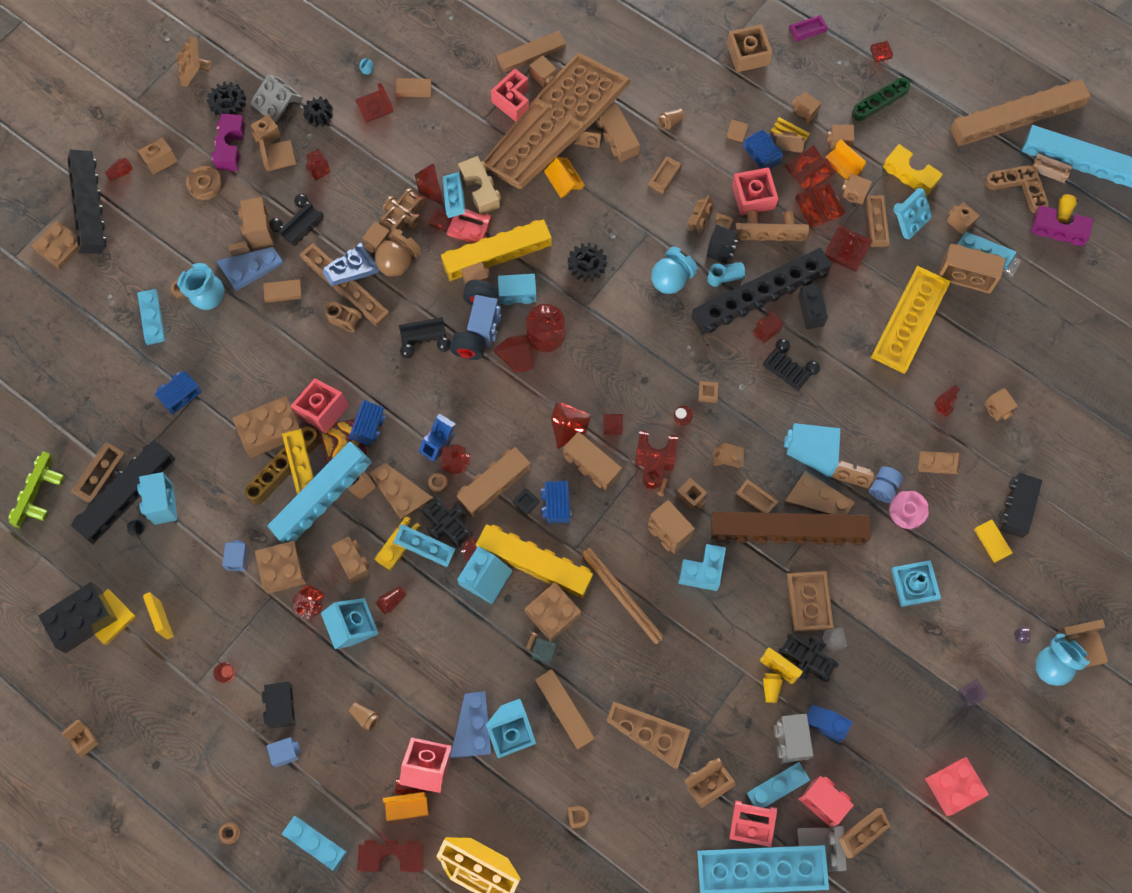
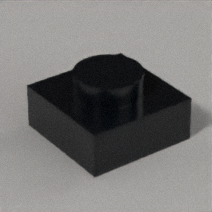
(526, 501)

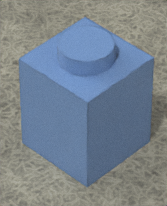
(235, 556)
(283, 752)

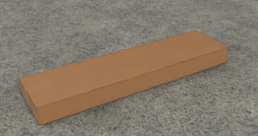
(531, 51)
(564, 709)

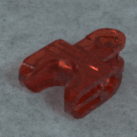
(655, 460)

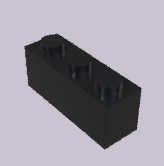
(1020, 505)

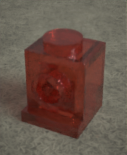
(317, 164)
(767, 327)

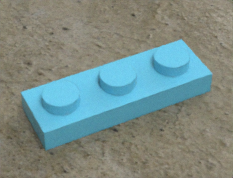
(453, 195)
(975, 242)
(151, 316)
(424, 545)
(778, 786)

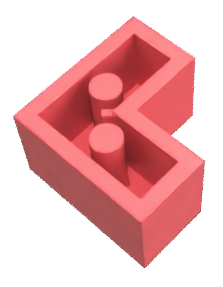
(509, 95)

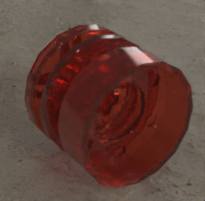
(544, 337)

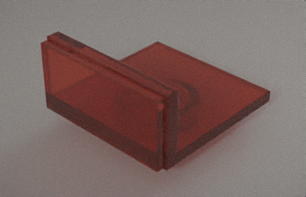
(375, 104)

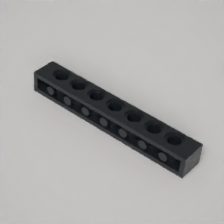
(815, 259)

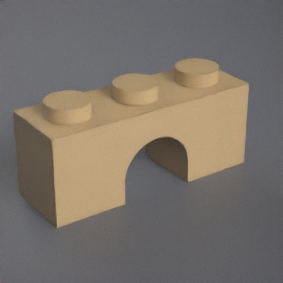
(474, 172)

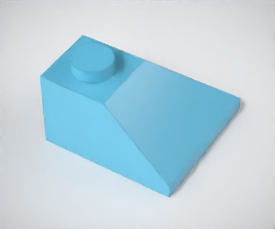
(510, 729)

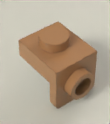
(728, 455)
(80, 738)

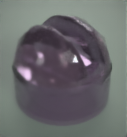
(1022, 635)

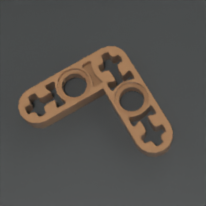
(1025, 181)

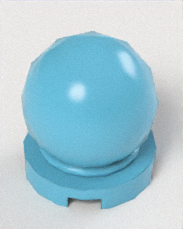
(671, 273)
(201, 287)
(1060, 661)

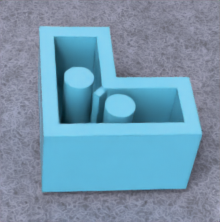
(704, 574)

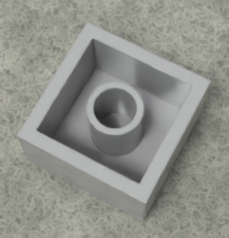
(793, 738)

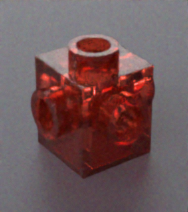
(455, 459)
(308, 602)

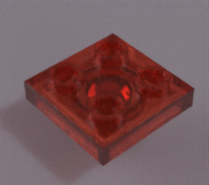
(847, 248)

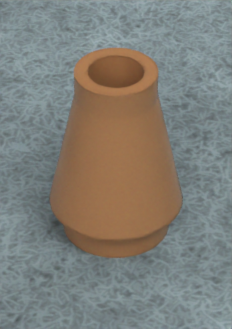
(669, 119)
(365, 717)

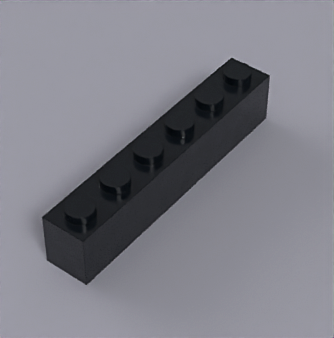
(86, 202)
(121, 493)

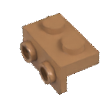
(709, 782)

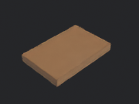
(810, 601)

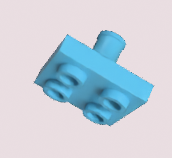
(913, 213)
(915, 583)

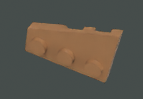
(399, 491)
(818, 496)

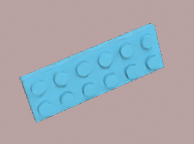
(763, 870)

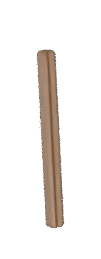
(622, 596)

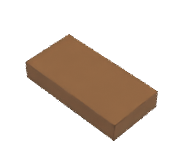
(413, 87)
(665, 174)
(282, 290)
(756, 497)

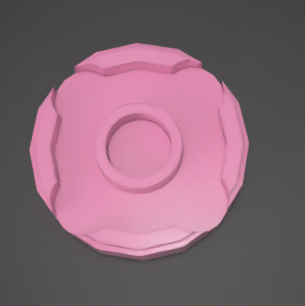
(909, 509)

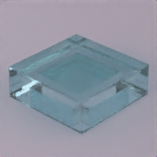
(543, 651)

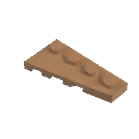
(654, 734)

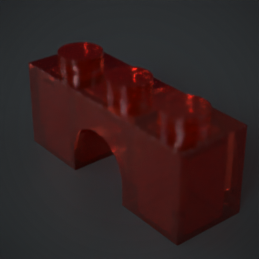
(371, 855)

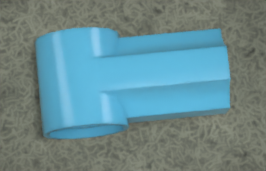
(726, 273)

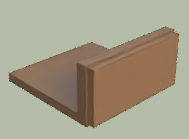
(790, 141)
(277, 155)
(158, 156)

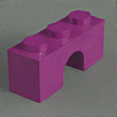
(229, 129)
(1046, 224)

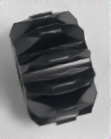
(318, 111)

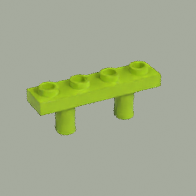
(34, 480)

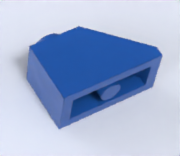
(828, 723)

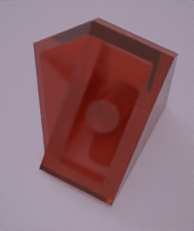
(428, 184)
(515, 353)
(568, 422)

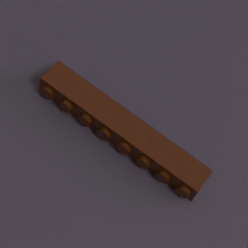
(790, 527)

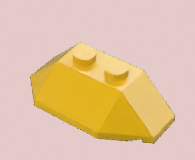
(477, 866)

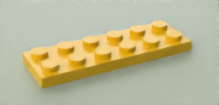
(910, 319)

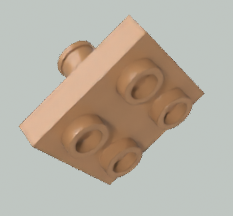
(190, 62)

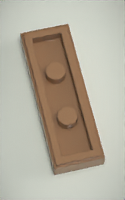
(877, 221)
(864, 833)

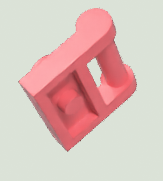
(467, 230)
(750, 830)

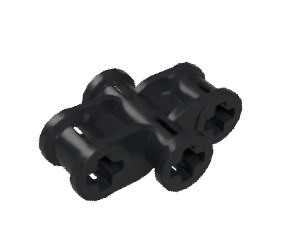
(446, 522)
(814, 661)

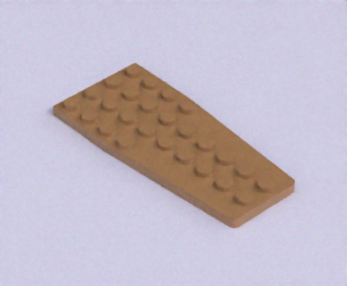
(555, 119)

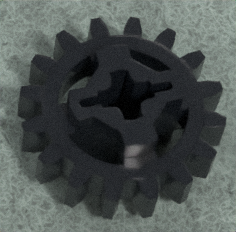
(226, 99)
(590, 255)

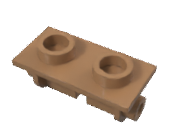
(589, 138)
(1052, 168)
(704, 209)
(858, 476)

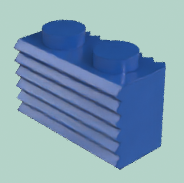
(763, 150)
(178, 392)
(366, 423)
(557, 502)

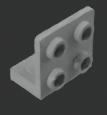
(274, 97)
(829, 837)

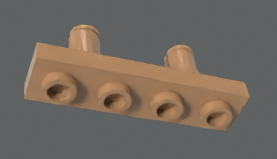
(780, 232)

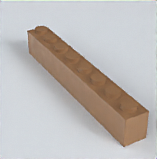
(1019, 112)

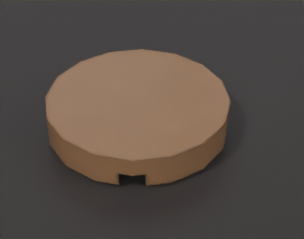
(204, 183)

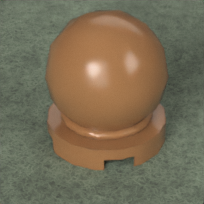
(395, 255)

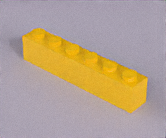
(498, 249)
(535, 561)

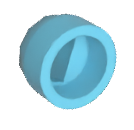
(368, 68)

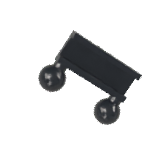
(299, 224)
(423, 331)
(787, 369)

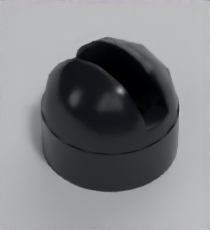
(139, 527)

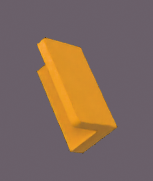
(846, 160)
(563, 176)
(406, 806)

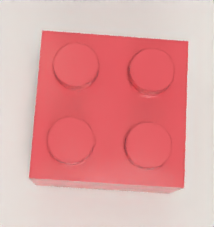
(754, 191)
(320, 405)
(425, 765)
(956, 786)
(826, 801)

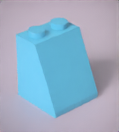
(814, 447)

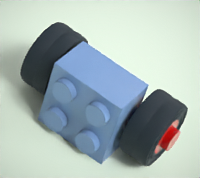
(482, 321)

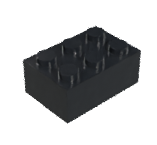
(77, 617)

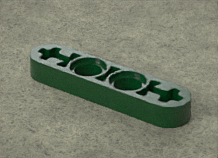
(881, 99)

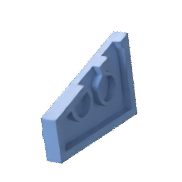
(352, 266)
(249, 267)
(471, 733)

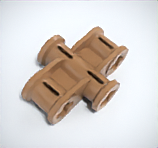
(402, 211)

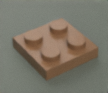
(57, 244)

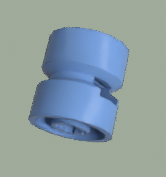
(886, 483)

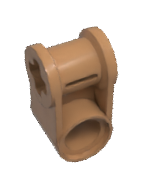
(346, 317)

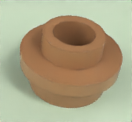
(223, 831)

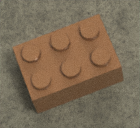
(971, 268)
(263, 426)

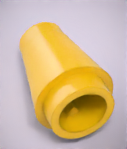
(1066, 207)
(772, 686)

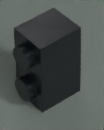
(722, 244)
(812, 306)
(278, 705)

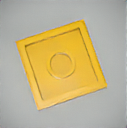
(123, 615)
(158, 615)
(780, 665)

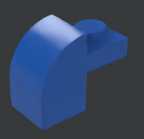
(439, 437)

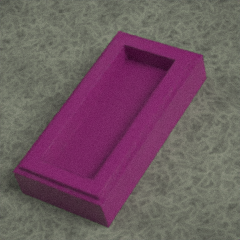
(808, 28)

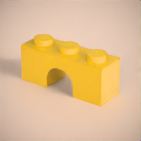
(898, 165)

